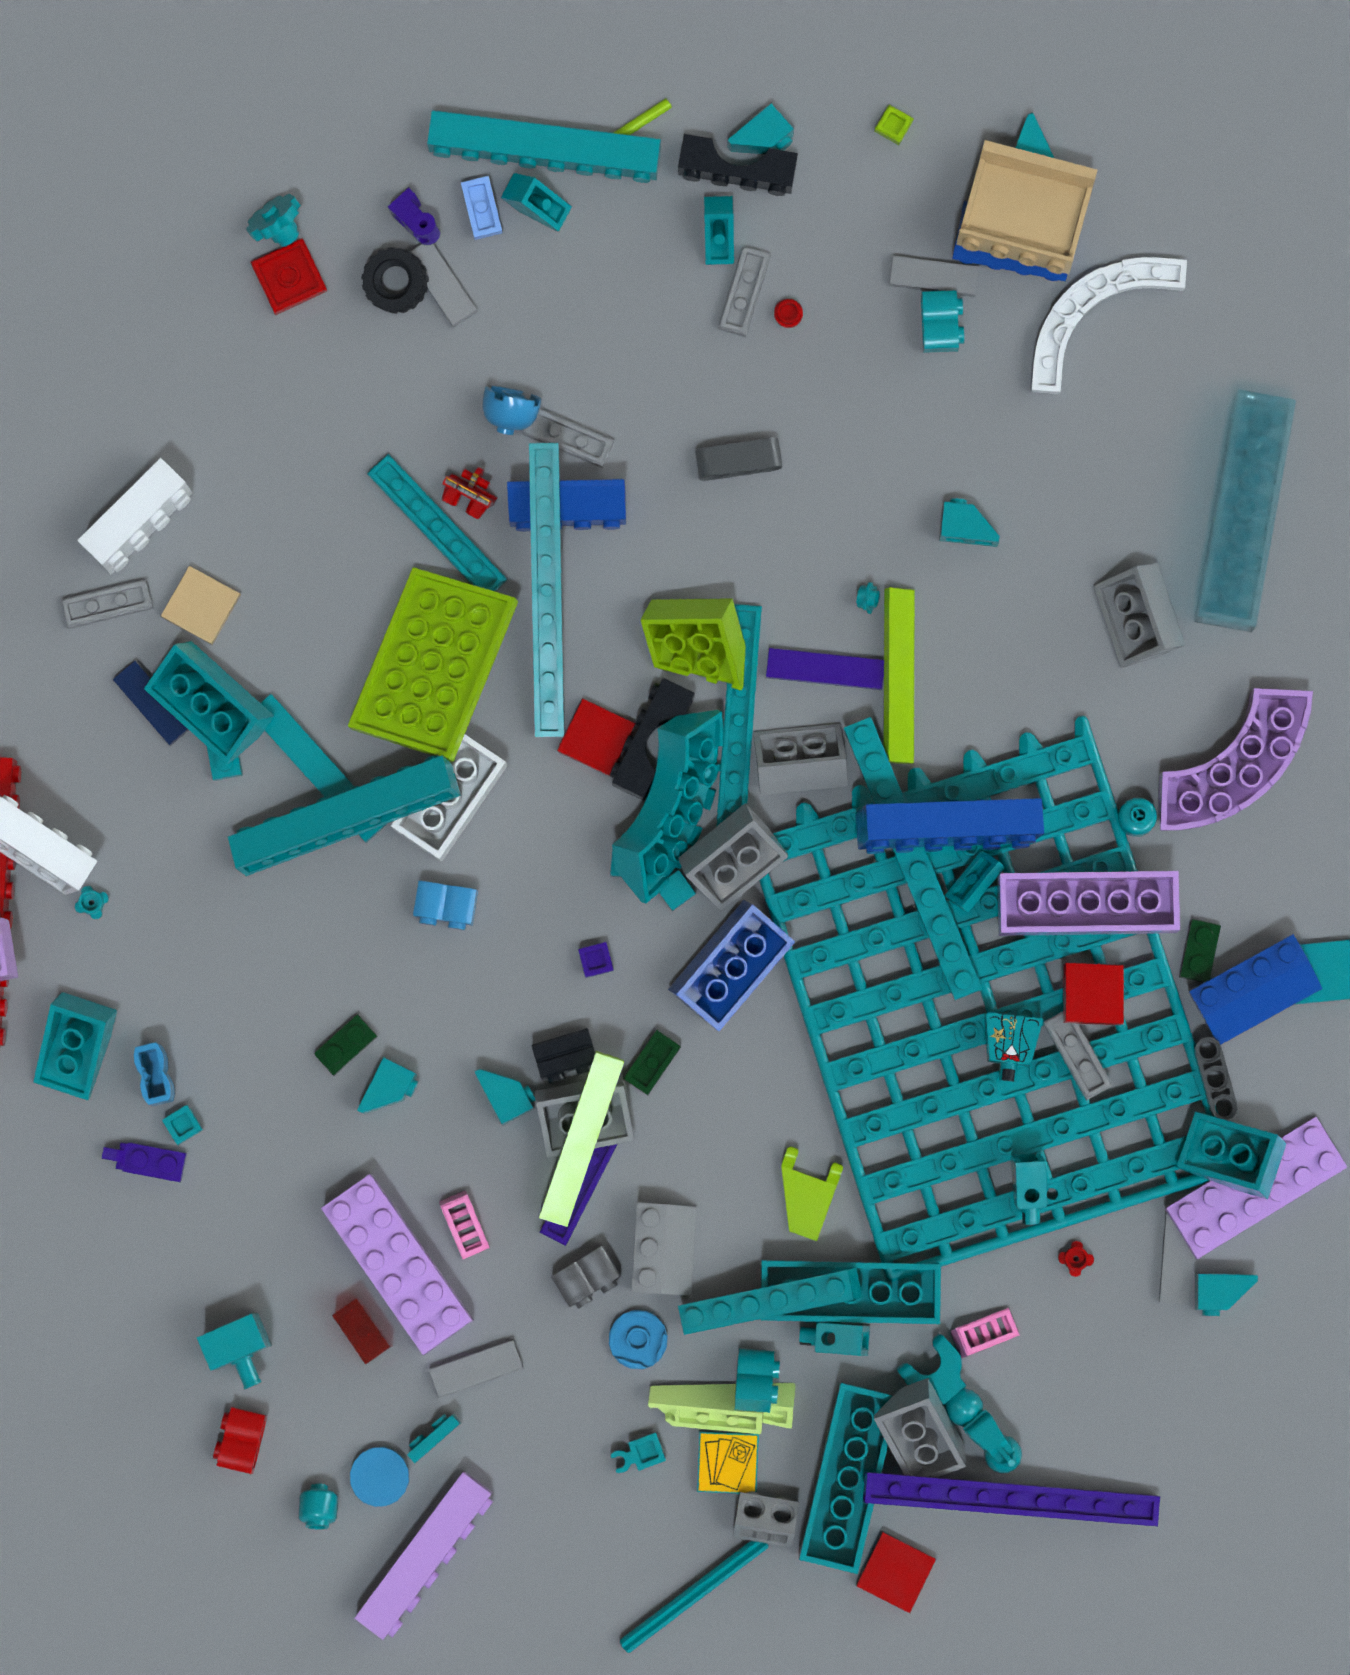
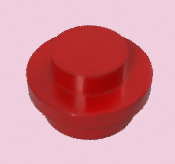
(788, 313)

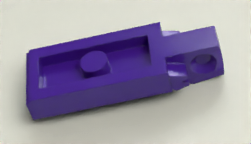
(147, 1161)

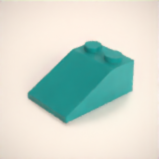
(74, 1045)
(1232, 1154)

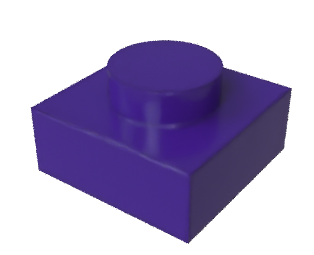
(596, 960)

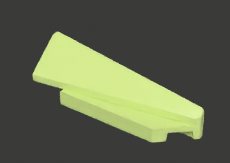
(713, 1407)

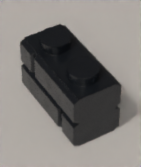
(564, 1055)

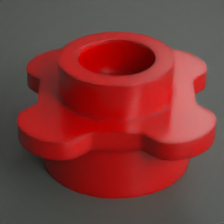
(1084, 1258)

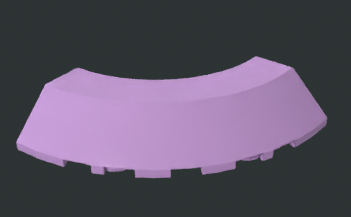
(1243, 770)

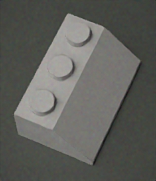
(1139, 615)
(800, 759)
(732, 857)
(557, 1109)
(664, 1249)
(921, 1432)

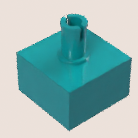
(235, 1346)

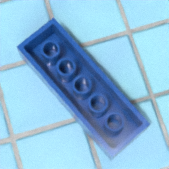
(949, 824)

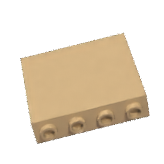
(1026, 207)

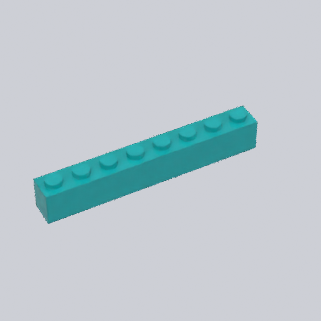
(544, 146)
(343, 815)

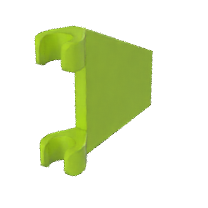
(807, 1196)

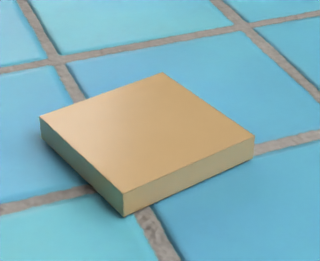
(200, 605)

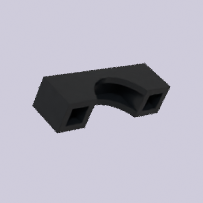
(772, 172)
(635, 772)

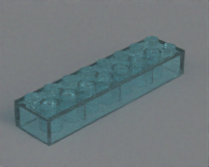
(1245, 511)

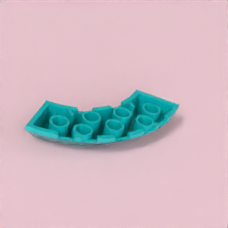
(674, 804)

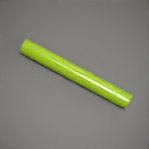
(644, 118)

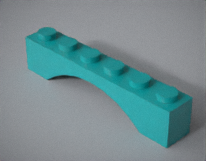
(770, 1301)

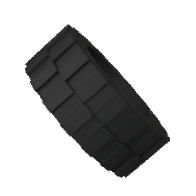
(373, 280)

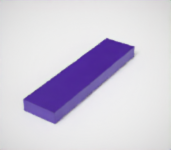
(825, 669)
(596, 1167)

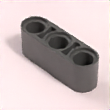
(738, 459)
(1217, 1064)

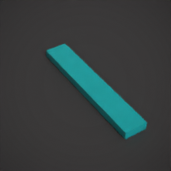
(435, 525)
(308, 755)

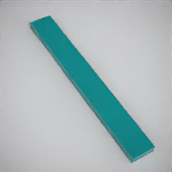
(739, 721)

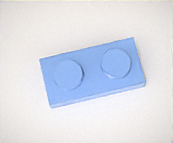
(481, 207)

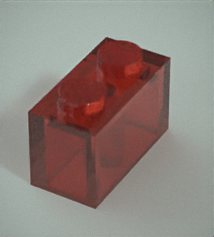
(362, 1331)

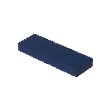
(132, 683)

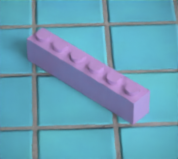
(423, 1556)

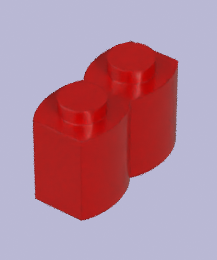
(241, 1440)

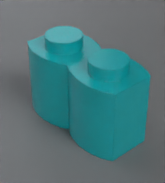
(940, 321)
(755, 1380)

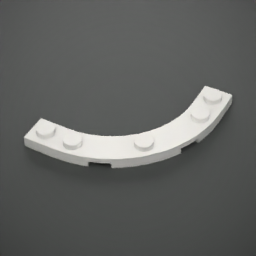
(1083, 296)

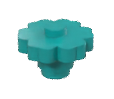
(276, 221)

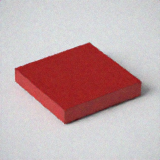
(289, 276)
(596, 737)
(1093, 994)
(896, 1572)

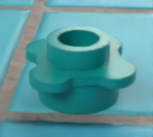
(868, 597)
(83, 905)

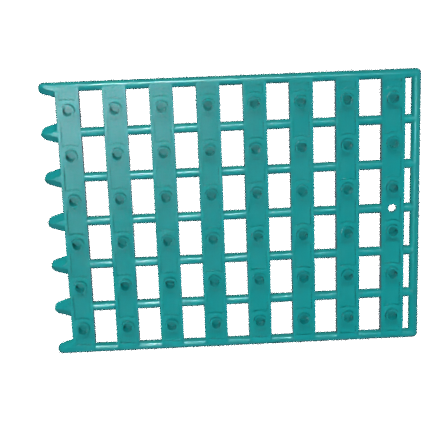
(940, 1042)

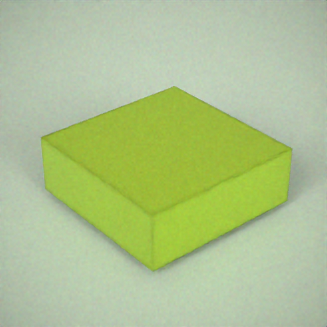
(894, 125)

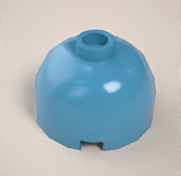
(509, 409)

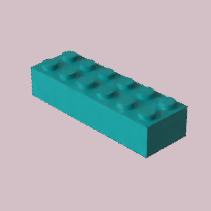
(903, 1301)
(837, 1513)

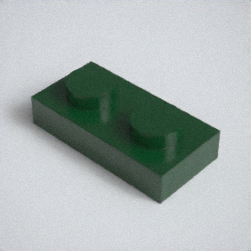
(1200, 951)
(345, 1045)
(652, 1062)

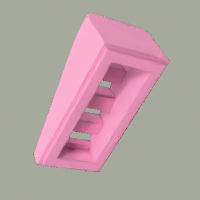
(453, 1201)
(961, 1341)

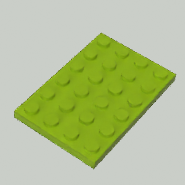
(433, 664)

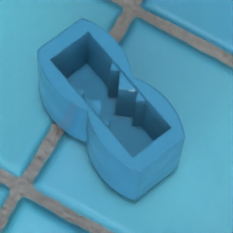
(445, 903)
(155, 1083)

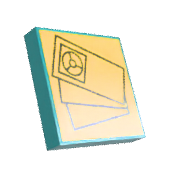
(727, 1462)

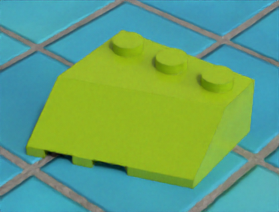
(696, 638)

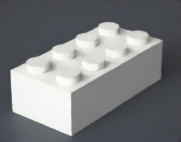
(136, 517)
(441, 825)
(42, 850)

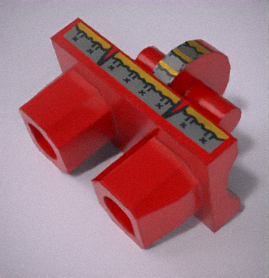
(480, 499)

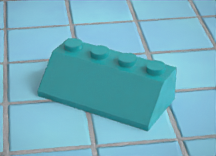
(208, 701)

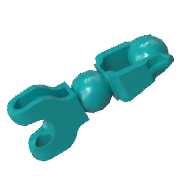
(966, 1408)

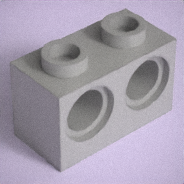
(765, 1527)

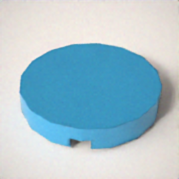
(638, 1339)
(379, 1476)

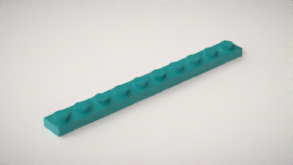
(546, 589)
(915, 865)

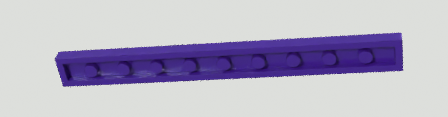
(1011, 1499)

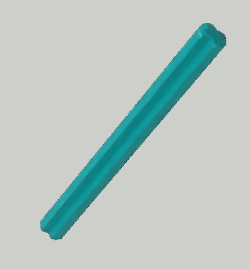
(692, 1595)

